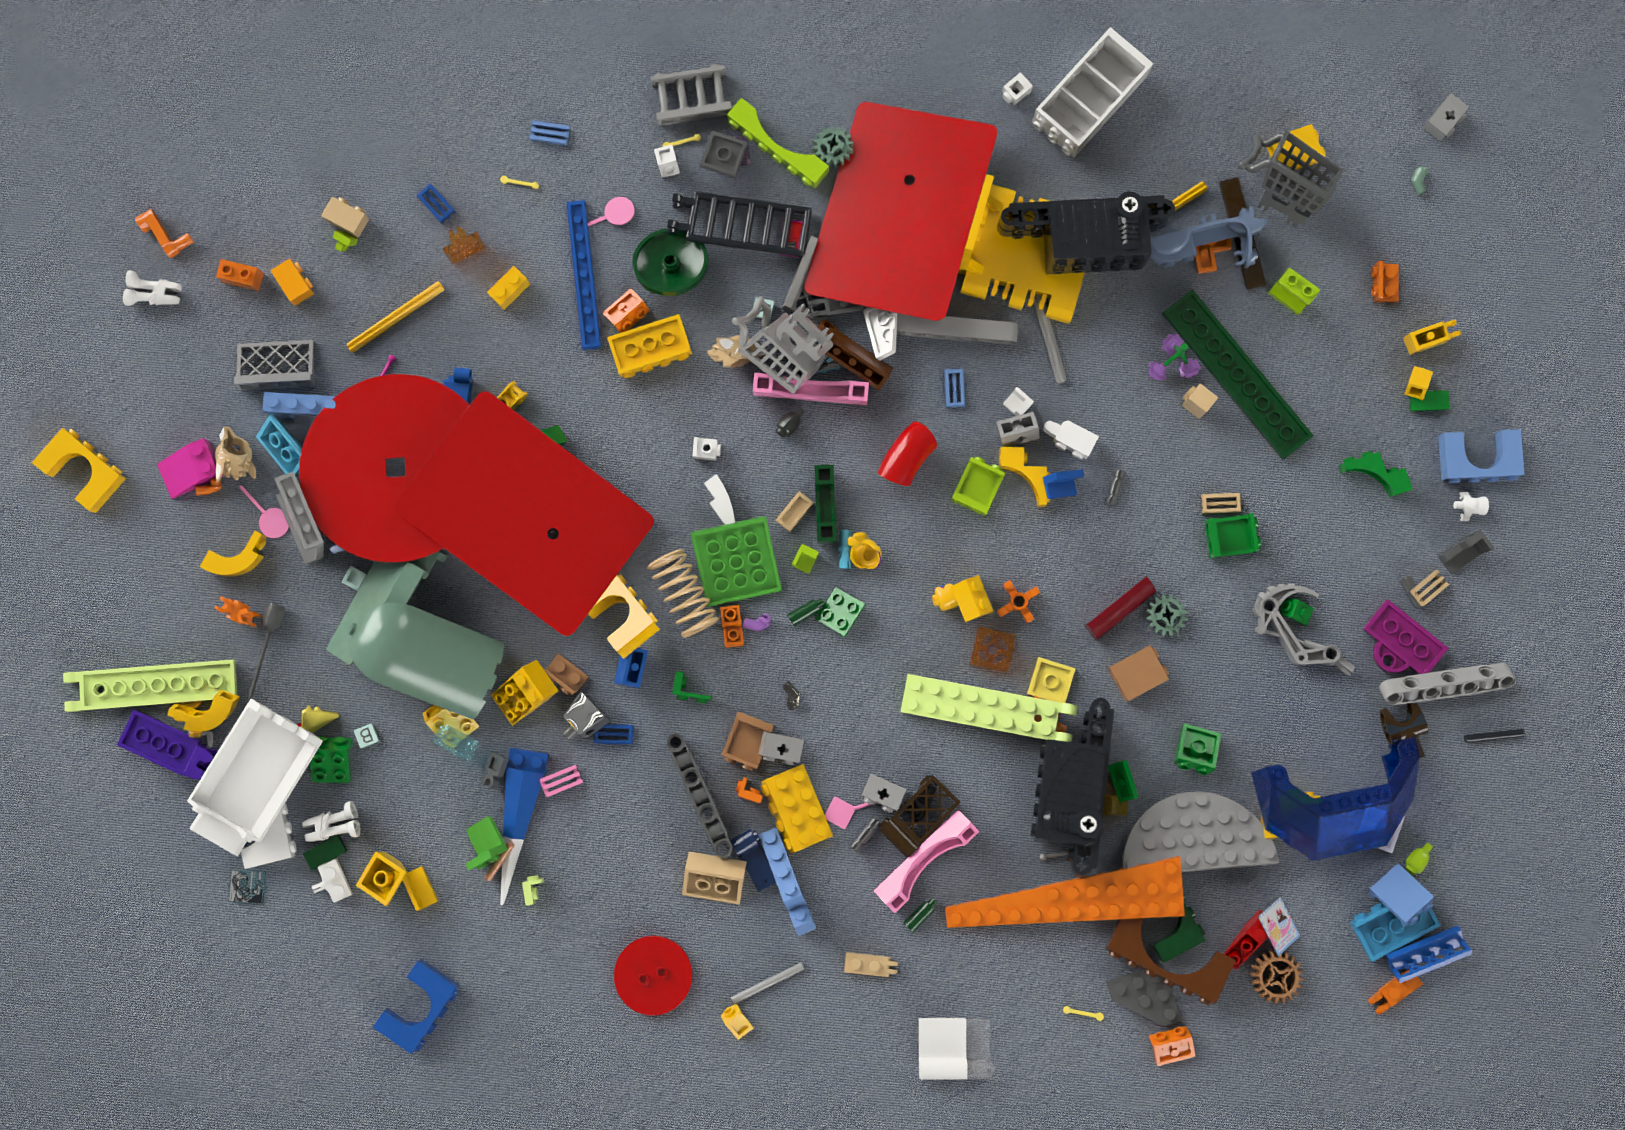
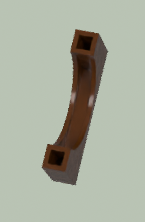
(1205, 983)

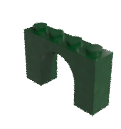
(1182, 938)

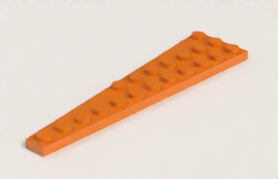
(1120, 894)

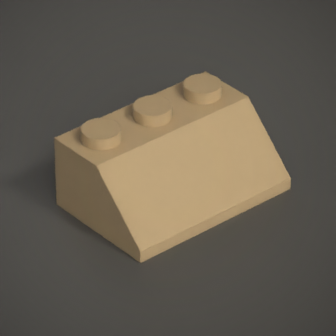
(714, 878)

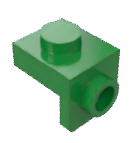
(1296, 611)

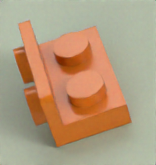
(1385, 282)
(626, 311)
(751, 795)
(1172, 1045)

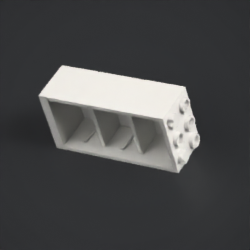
(1091, 92)

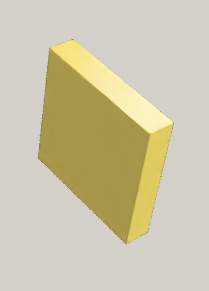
(1051, 680)

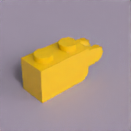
(1430, 337)

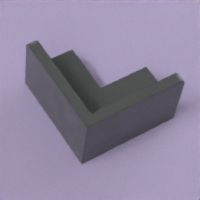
(1465, 551)

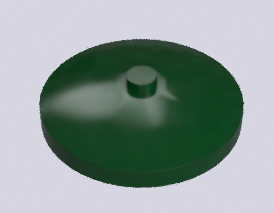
(669, 263)

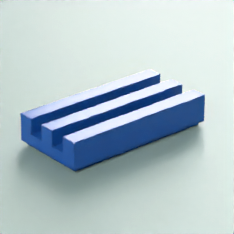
(446, 215)
(630, 734)

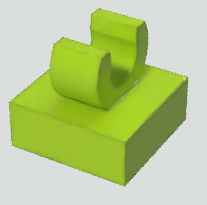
(344, 240)

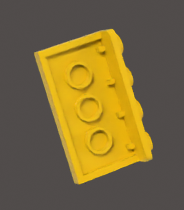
(649, 346)
(796, 809)

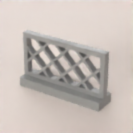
(799, 280)
(272, 380)

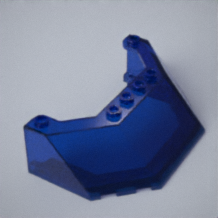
(1343, 820)

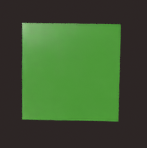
(736, 561)

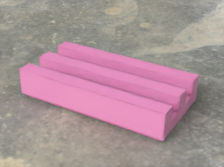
(576, 775)

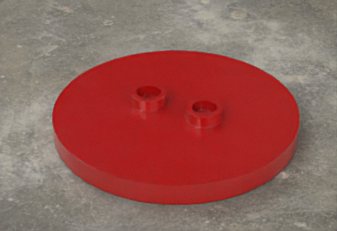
(653, 975)

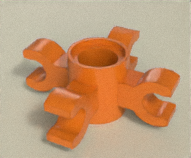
(1010, 589)
(237, 611)

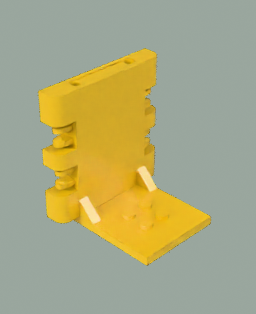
(1012, 261)

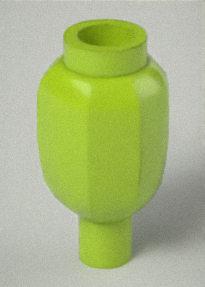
(1418, 859)

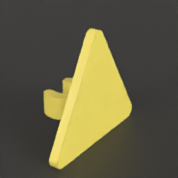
(315, 719)

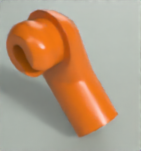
(208, 489)

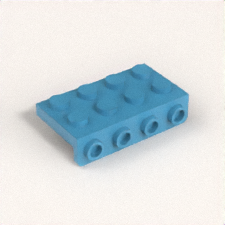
(1383, 933)

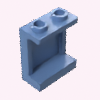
(1402, 895)

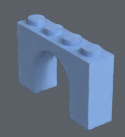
(288, 405)
(1456, 466)

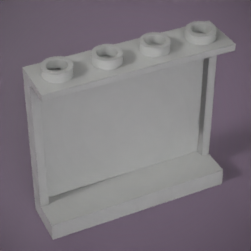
(299, 518)

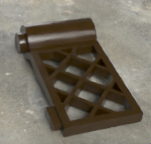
(900, 834)

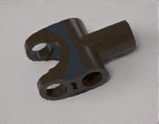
(1412, 726)

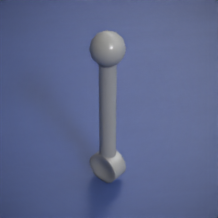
(1043, 857)

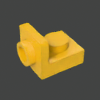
(736, 1021)

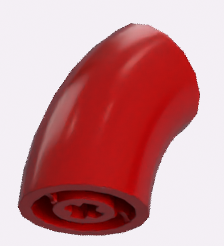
(908, 454)

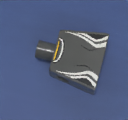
(584, 717)

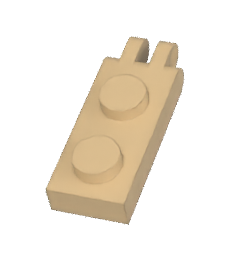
(869, 964)

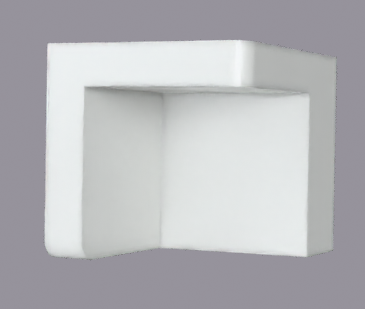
(1018, 402)

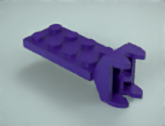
(166, 745)

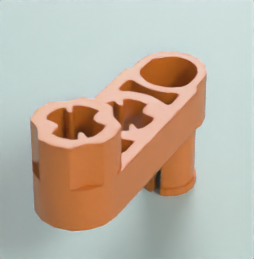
(150, 221)

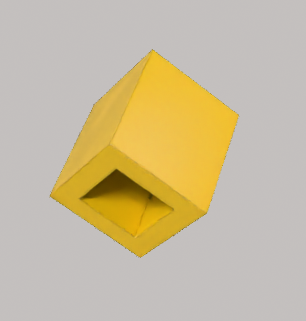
(1418, 383)

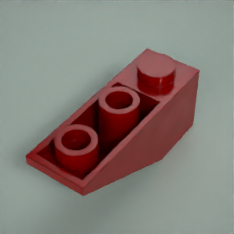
(1247, 940)

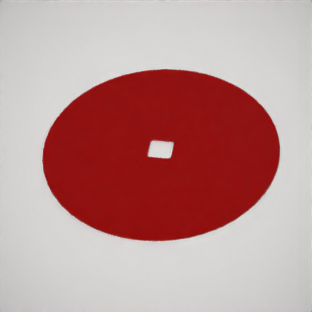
(347, 455)

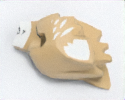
(727, 352)
(231, 460)

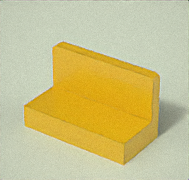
(420, 888)

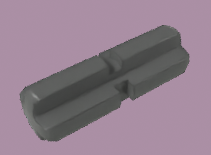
(1408, 584)

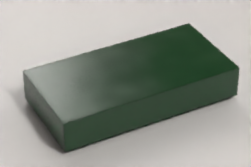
(325, 852)

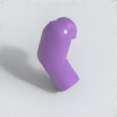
(759, 624)

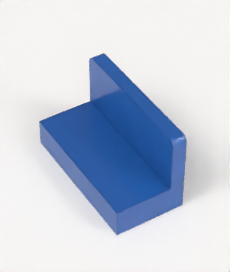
(1062, 483)

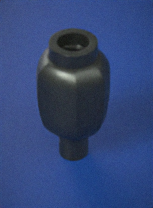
(789, 423)

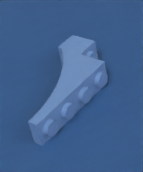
(787, 882)

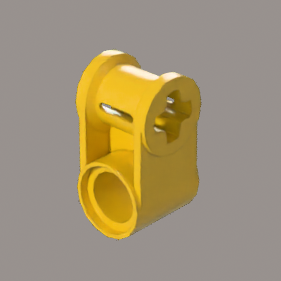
(510, 398)

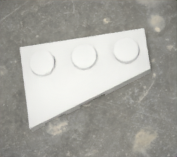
(882, 331)

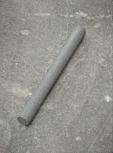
(767, 983)

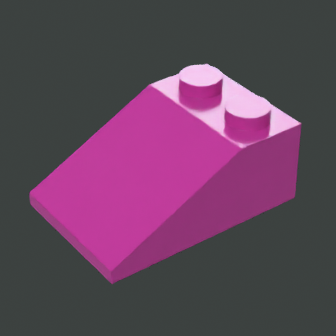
(189, 467)

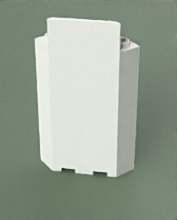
(251, 777)

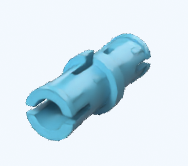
(844, 549)

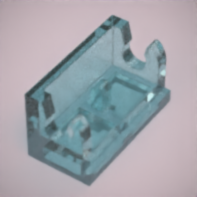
(455, 742)

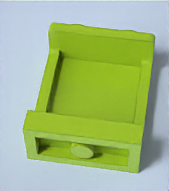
(1293, 291)
(978, 485)

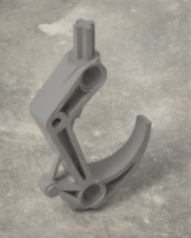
(1292, 645)

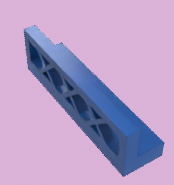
(1425, 951)

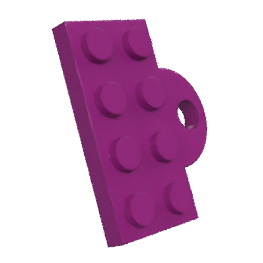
(1403, 641)

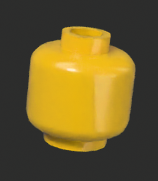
(944, 598)

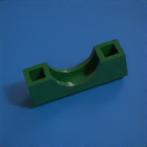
(825, 504)

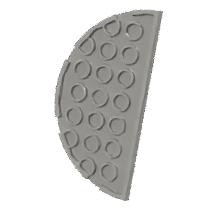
(1203, 831)

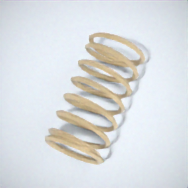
(706, 622)

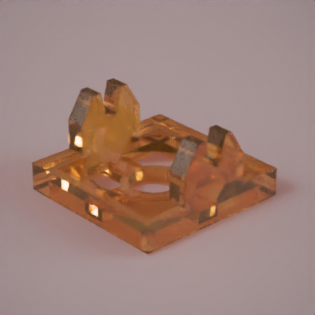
(463, 245)
(1009, 641)

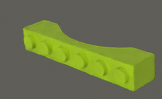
(807, 167)

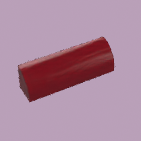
(1120, 608)

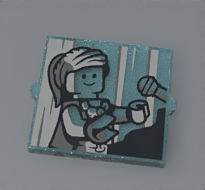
(247, 886)

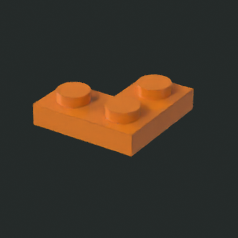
(1205, 258)

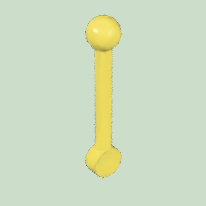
(697, 137)
(505, 180)
(1099, 1016)

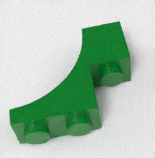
(1393, 480)

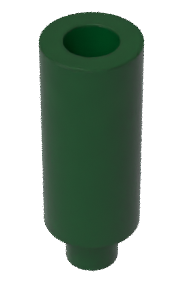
(805, 611)
(920, 914)

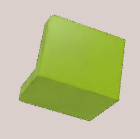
(805, 558)

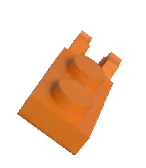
(1394, 992)

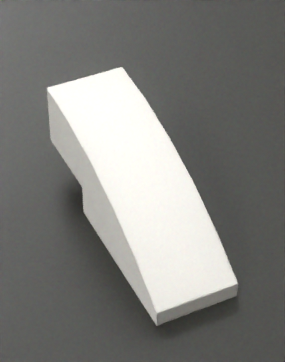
(721, 502)

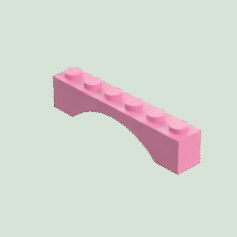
(825, 391)
(953, 833)

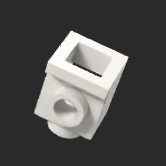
(1019, 84)
(699, 453)

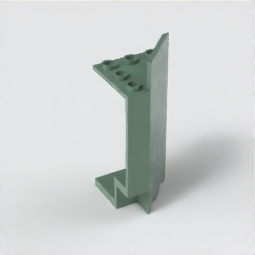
(383, 584)

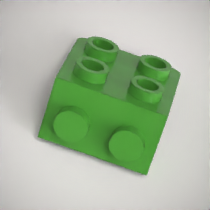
(486, 842)

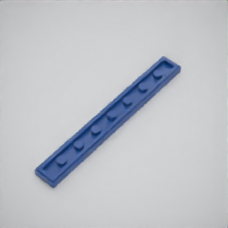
(583, 275)

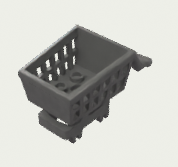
(1306, 192)

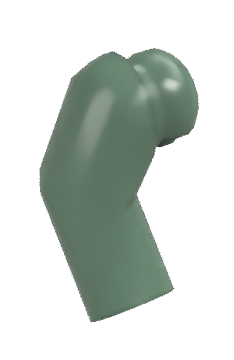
(1417, 179)

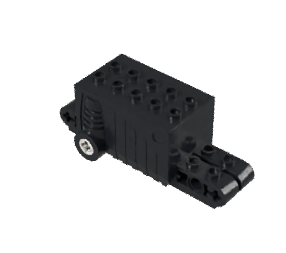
(1090, 232)
(1074, 790)

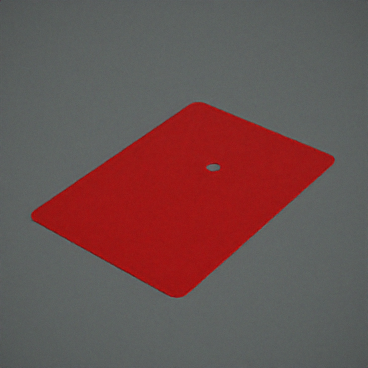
(893, 240)
(496, 495)

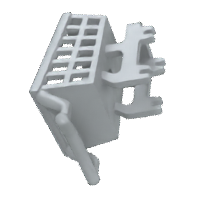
(803, 354)

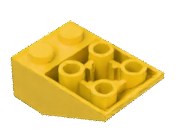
(524, 692)

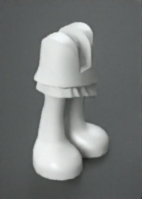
(158, 294)
(323, 822)

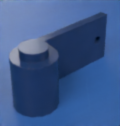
(757, 865)

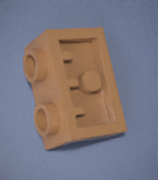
(566, 675)

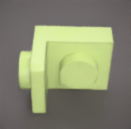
(531, 893)

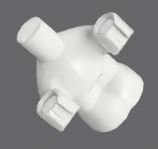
(1471, 506)

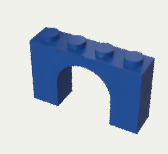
(440, 990)

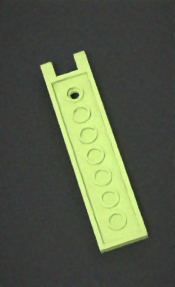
(152, 685)
(984, 708)

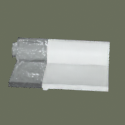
(954, 1049)

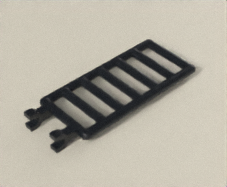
(679, 201)

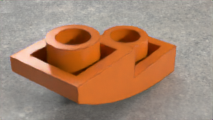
(732, 626)

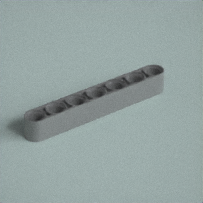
(959, 329)

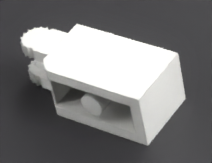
(1071, 437)

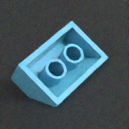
(280, 444)

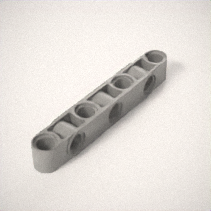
(1447, 684)

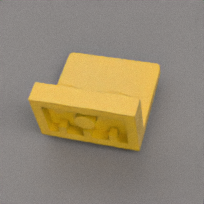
(437, 717)

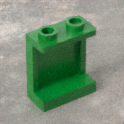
(1232, 536)

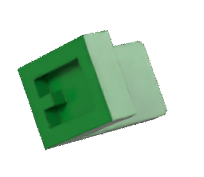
(681, 682)

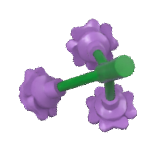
(1177, 347)

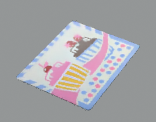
(1279, 926)

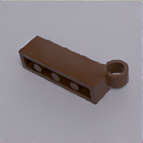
(856, 357)

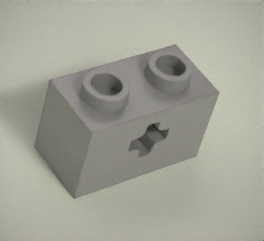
(1439, 125)
(1018, 430)
(792, 745)
(894, 792)

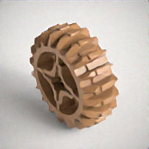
(1284, 973)

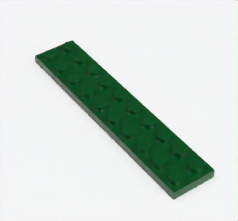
(1237, 374)

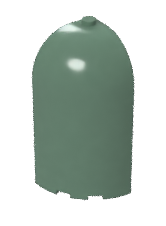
(425, 656)

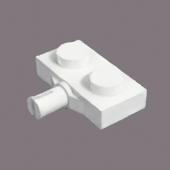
(333, 881)

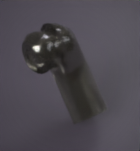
(793, 697)

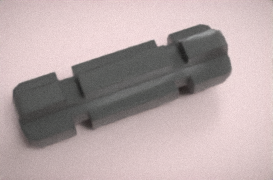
(1115, 487)
(865, 834)

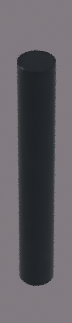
(1494, 735)

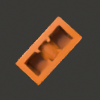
(239, 275)

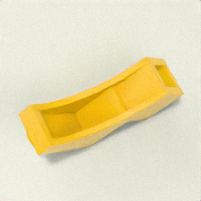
(1014, 459)

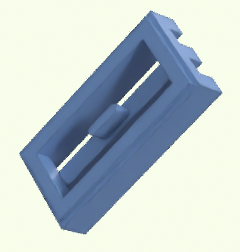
(533, 137)
(955, 404)

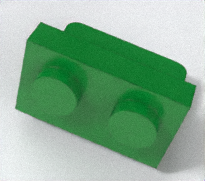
(332, 761)

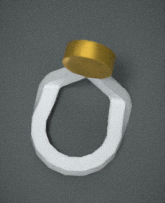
(199, 734)

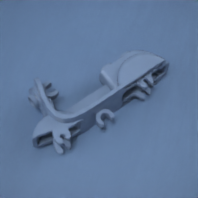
(1182, 244)

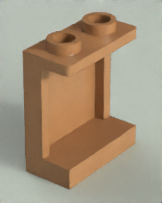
(1138, 673)
(745, 741)

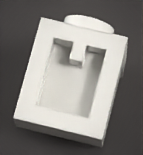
(666, 161)

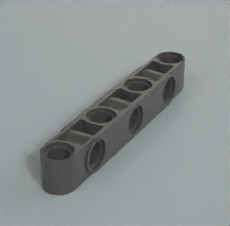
(699, 795)

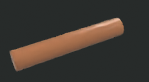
(496, 865)

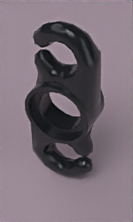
(917, 804)

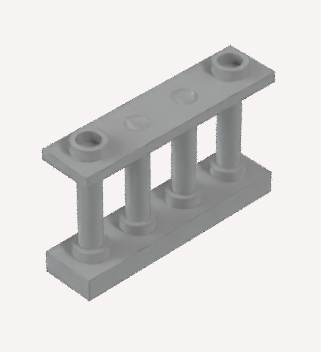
(684, 112)

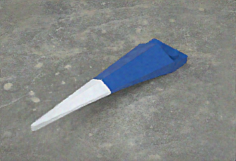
(521, 793)

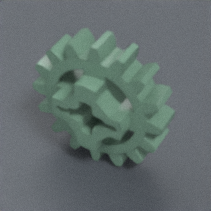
(827, 140)
(1165, 608)

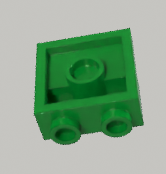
(1197, 749)

